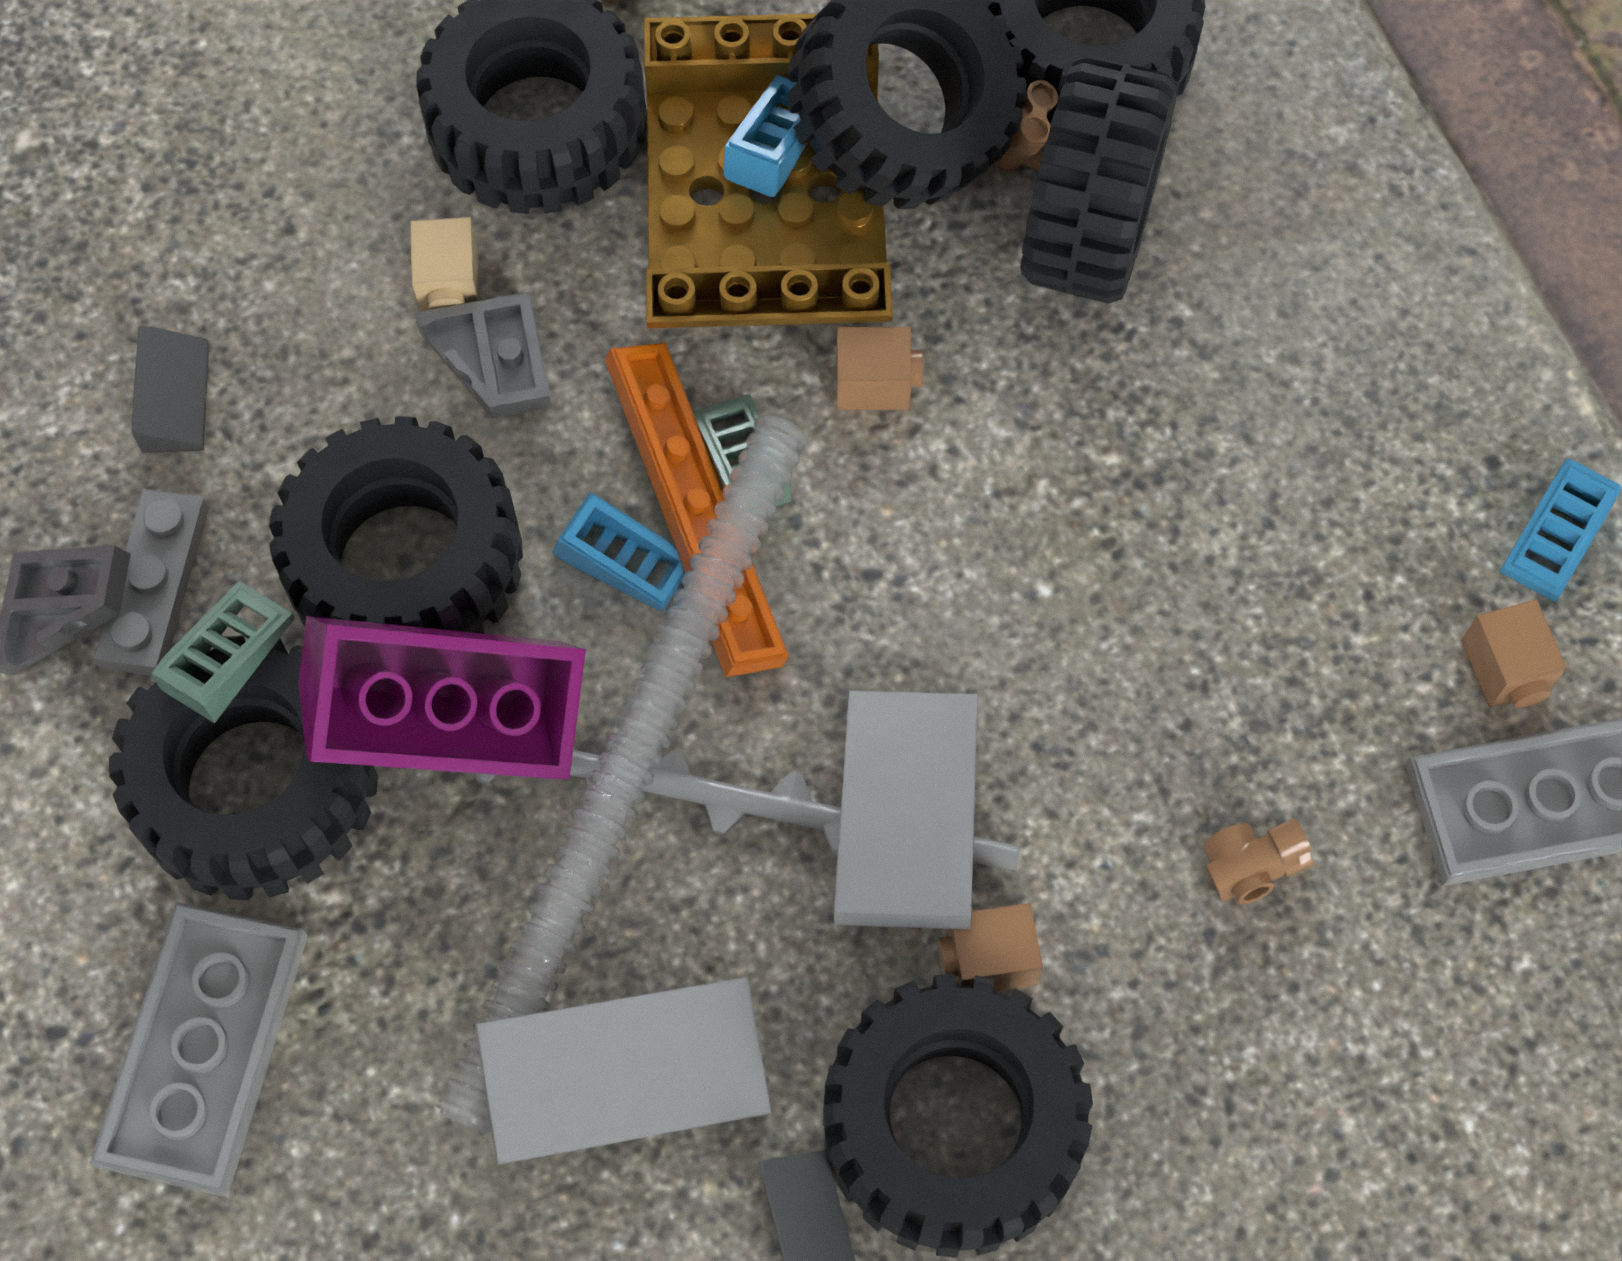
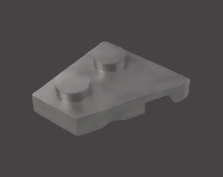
(491, 351)
(57, 599)

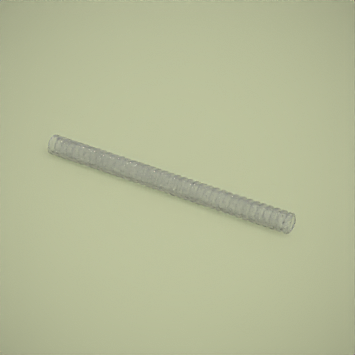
(634, 747)

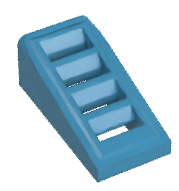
(758, 164)
(1581, 496)
(593, 562)

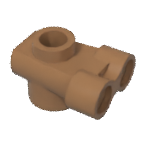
(1029, 142)
(1248, 865)

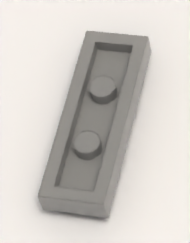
(159, 569)

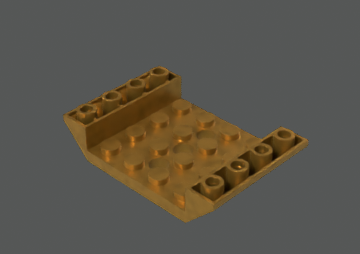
(740, 256)

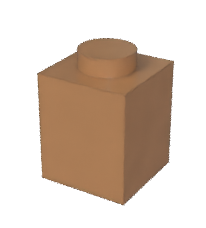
(876, 368)
(1514, 655)
(997, 947)

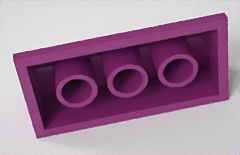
(438, 699)

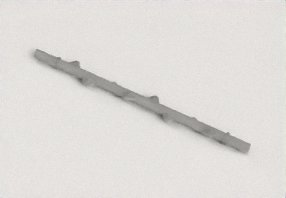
(786, 803)

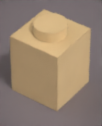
(444, 262)

